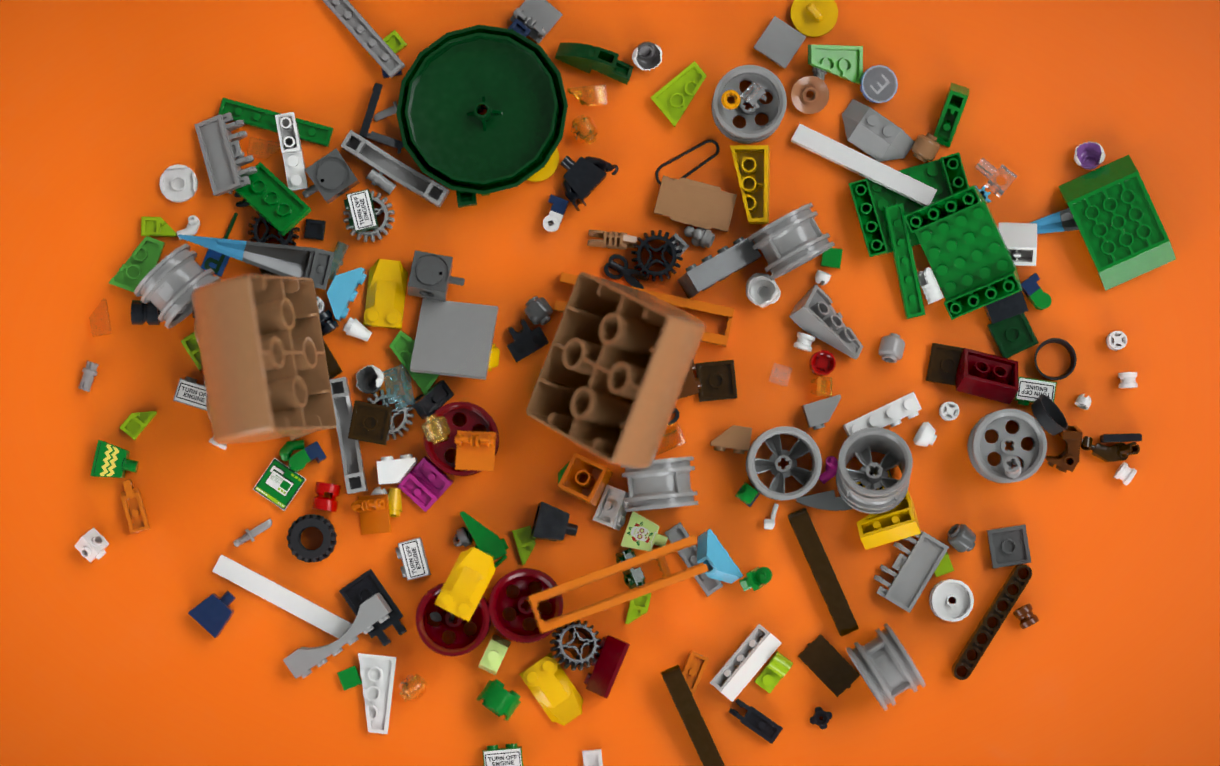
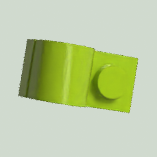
(773, 672)

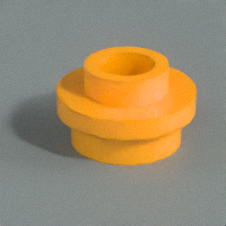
(730, 93)

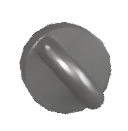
(464, 537)

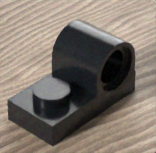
(431, 401)

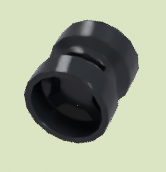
(330, 325)

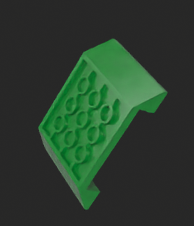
(944, 175)
(1118, 222)
(965, 251)

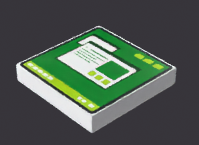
(279, 484)

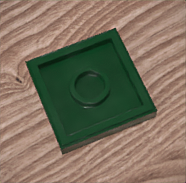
(1012, 335)

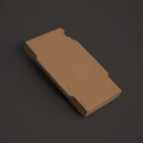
(695, 203)

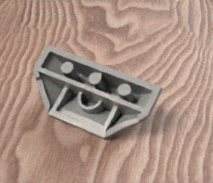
(875, 133)

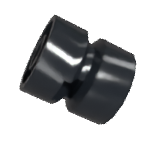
(144, 313)

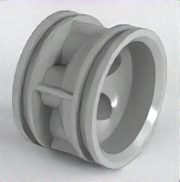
(774, 110)
(979, 448)

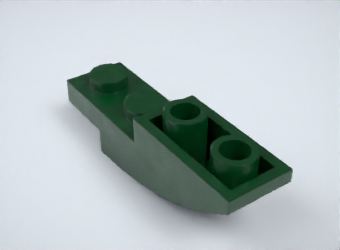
(591, 57)

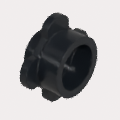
(826, 716)

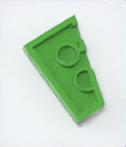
(838, 60)
(139, 264)
(403, 349)

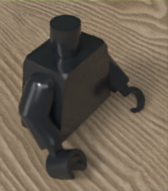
(584, 177)

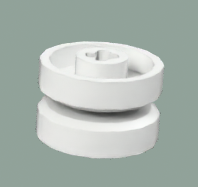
(940, 596)

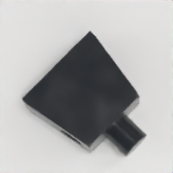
(551, 524)

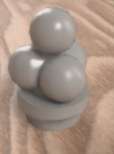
(700, 236)

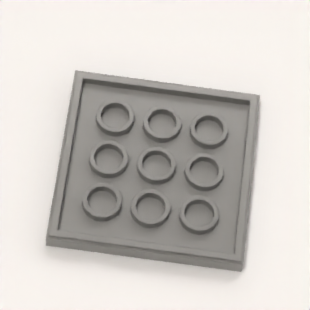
(454, 339)

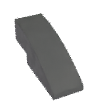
(824, 501)

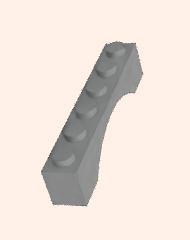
(395, 169)
(350, 448)
(369, 613)

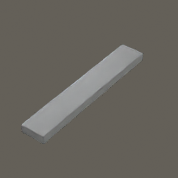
(366, 36)

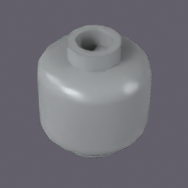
(891, 348)

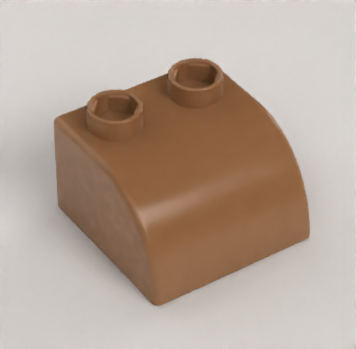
(262, 358)
(615, 370)

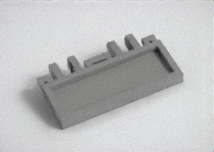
(220, 153)
(913, 570)

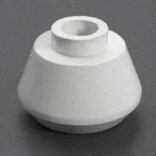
(925, 435)

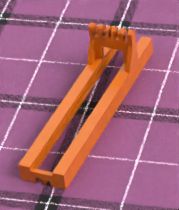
(707, 337)
(667, 580)

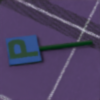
(216, 260)

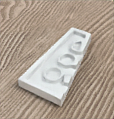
(377, 683)

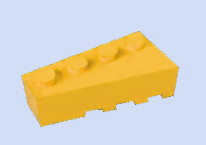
(753, 174)

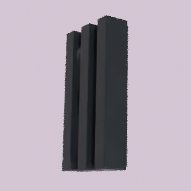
(1121, 437)

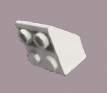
(1020, 241)
(394, 471)

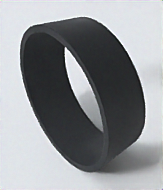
(1072, 355)
(1049, 415)

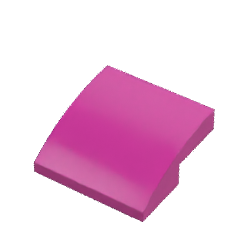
(425, 484)

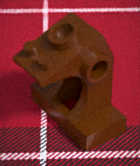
(1072, 438)

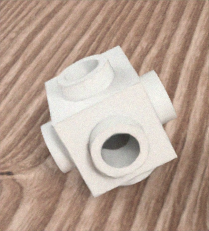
(92, 545)

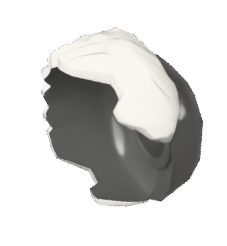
(647, 56)
(369, 379)

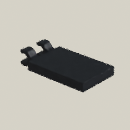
(363, 589)

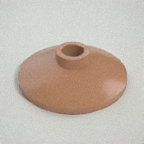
(819, 99)

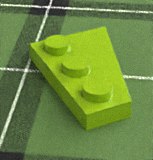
(679, 92)

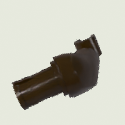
(1110, 454)

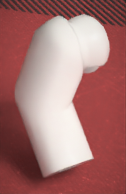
(192, 227)

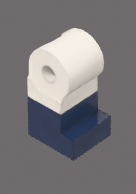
(553, 220)

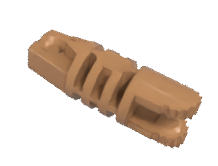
(611, 239)

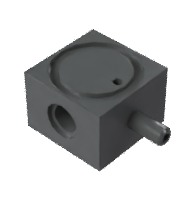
(330, 177)
(431, 276)

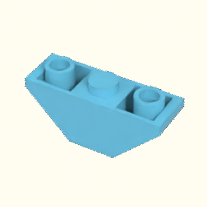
(344, 290)
(716, 558)

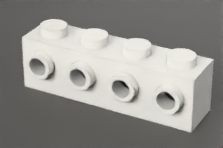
(886, 415)
(745, 662)

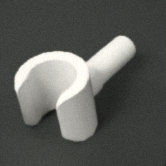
(770, 523)

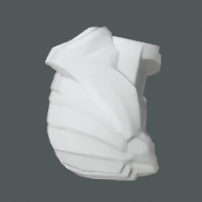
(762, 290)

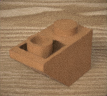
(734, 438)

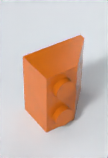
(585, 479)

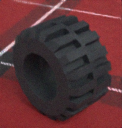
(299, 526)

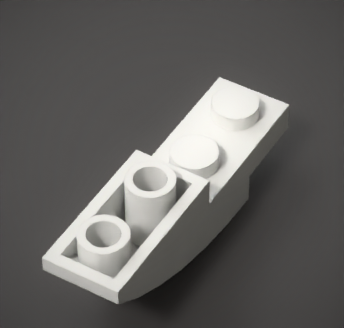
(291, 151)

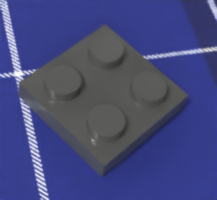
(1008, 546)

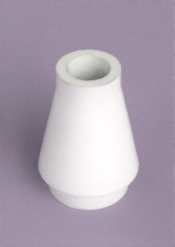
(357, 329)

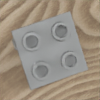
(538, 17)

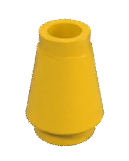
(395, 502)

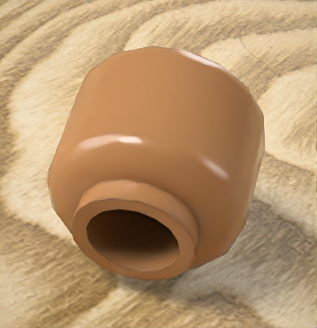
(925, 147)

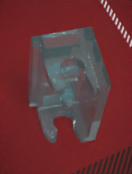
(398, 386)

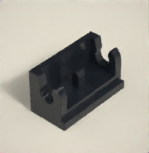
(1006, 307)

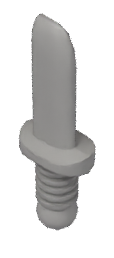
(386, 113)
(252, 533)

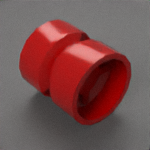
(822, 363)
(323, 503)

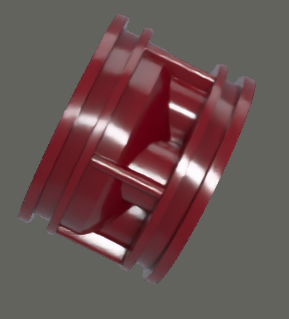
(474, 415)
(499, 601)
(432, 635)

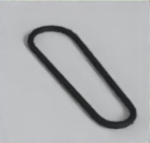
(688, 151)

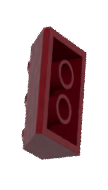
(987, 376)
(606, 666)

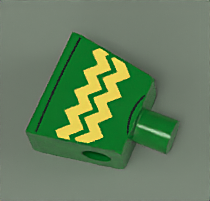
(112, 461)

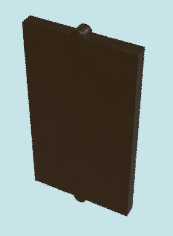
(829, 665)

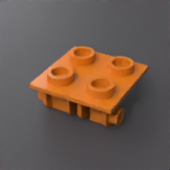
(475, 450)
(373, 513)

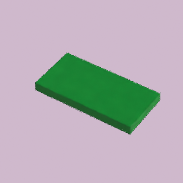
(273, 200)

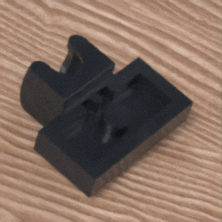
(526, 341)

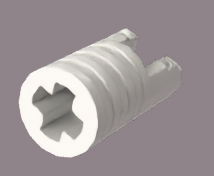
(929, 285)

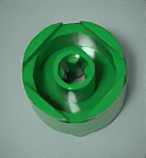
(498, 699)

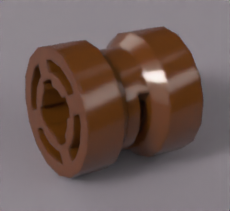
(1023, 612)

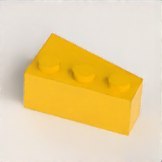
(890, 525)

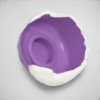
(1089, 155)

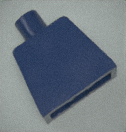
(214, 612)

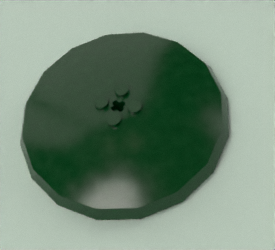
(451, 88)

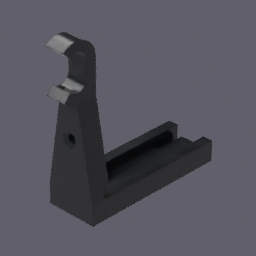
(373, 136)

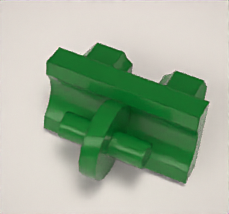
(756, 578)

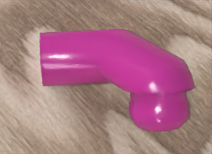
(831, 469)

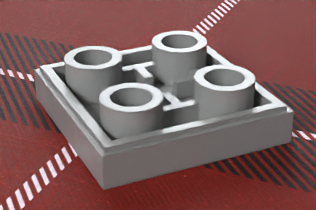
(779, 42)

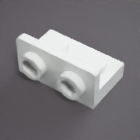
(612, 508)

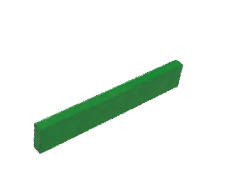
(266, 120)
(904, 260)

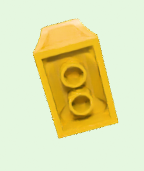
(386, 294)
(466, 583)
(553, 690)

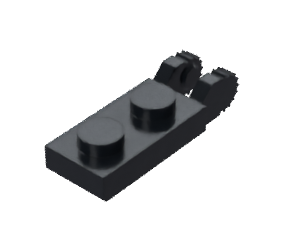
(757, 722)

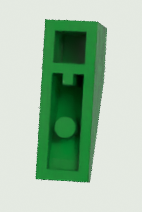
(951, 114)
(485, 538)

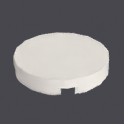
(178, 183)

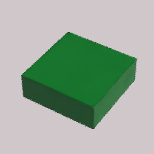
(832, 258)
(349, 678)

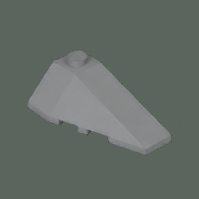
(820, 319)

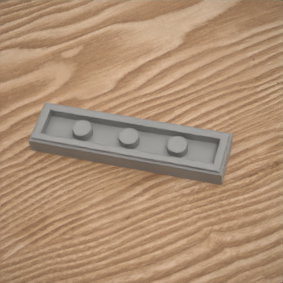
(689, 556)

